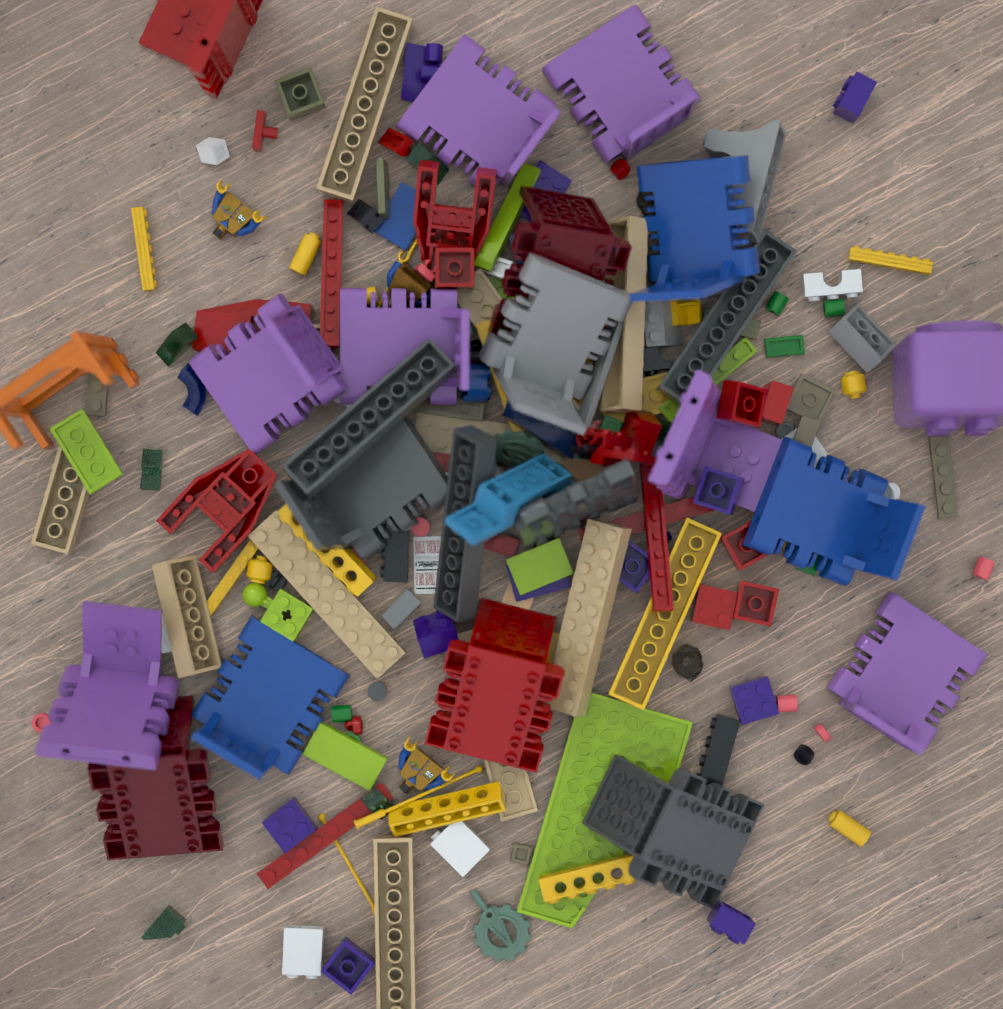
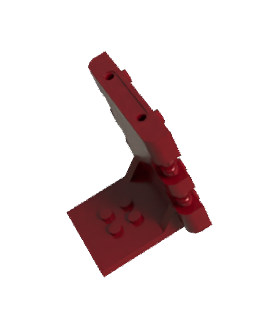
(564, 231)
(160, 808)

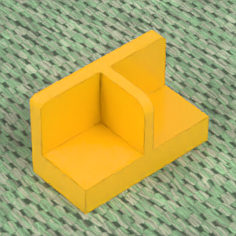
(686, 312)

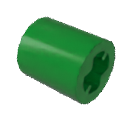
(776, 303)
(833, 307)
(341, 713)

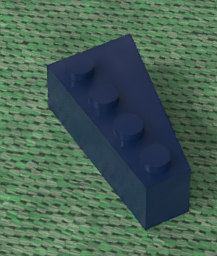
(551, 435)

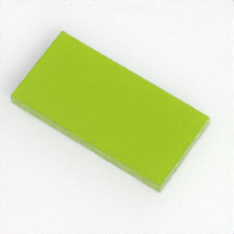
(86, 451)
(345, 756)

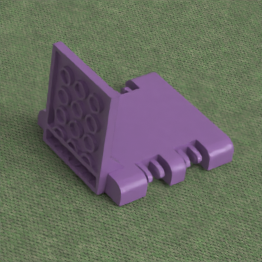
(623, 86)
(478, 114)
(381, 338)
(270, 372)
(703, 440)
(905, 674)
(117, 696)

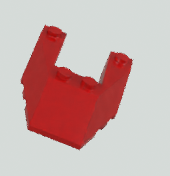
(451, 225)
(215, 322)
(230, 497)

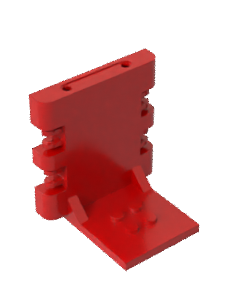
(202, 36)
(498, 688)

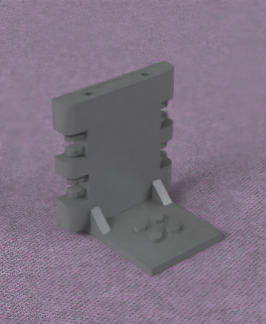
(370, 493)
(549, 518)
(675, 829)

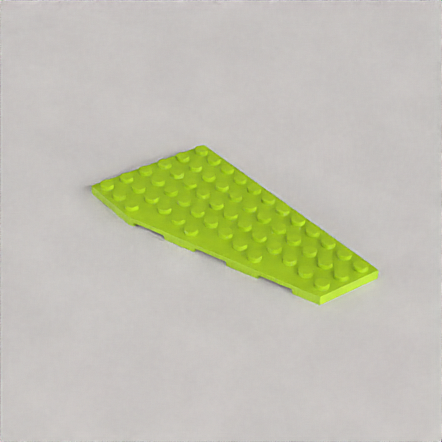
(608, 728)

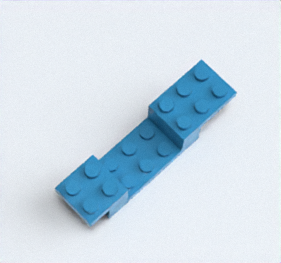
(501, 497)

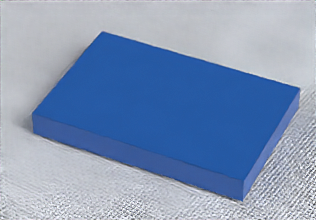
(400, 226)

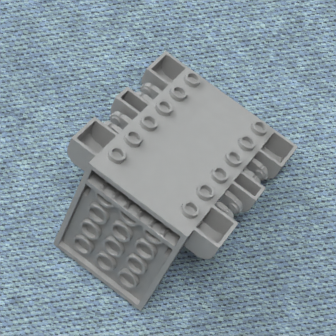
(551, 338)

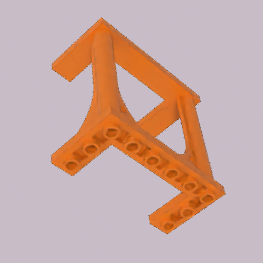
(77, 357)

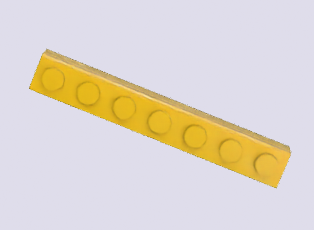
(144, 249)
(890, 260)
(231, 577)

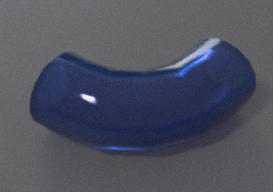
(196, 390)

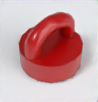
(620, 169)
(355, 725)

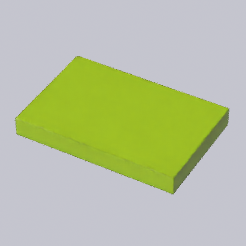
(539, 566)

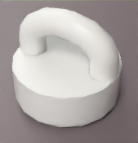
(892, 491)

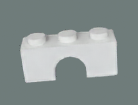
(815, 288)

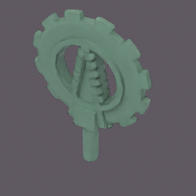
(521, 453)
(492, 919)

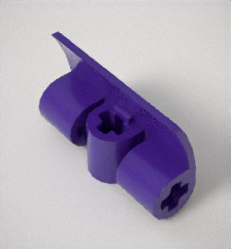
(419, 67)

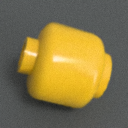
(853, 384)
(259, 570)

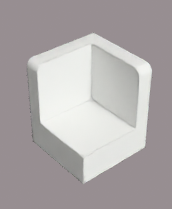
(213, 151)

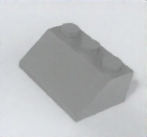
(659, 327)
(862, 338)

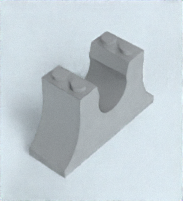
(764, 154)

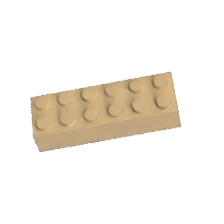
(61, 508)
(186, 616)

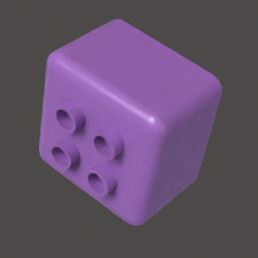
(950, 378)

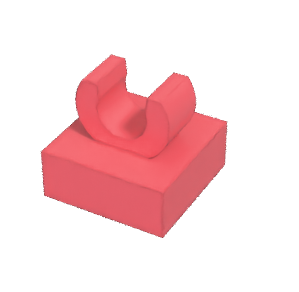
(424, 272)

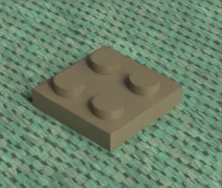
(810, 398)

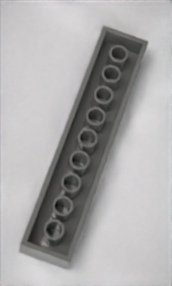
(727, 318)
(369, 418)
(459, 561)

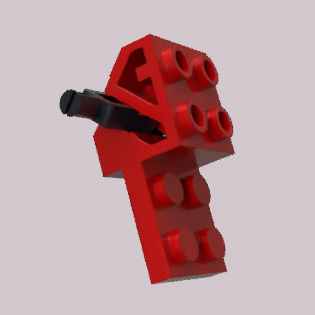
(608, 448)

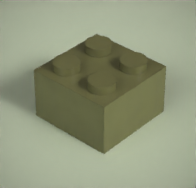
(300, 94)

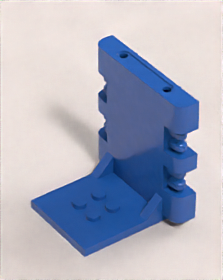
(696, 227)
(831, 518)
(266, 701)

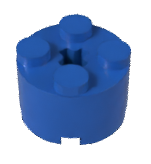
(478, 387)

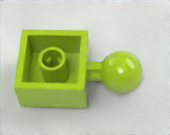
(256, 595)

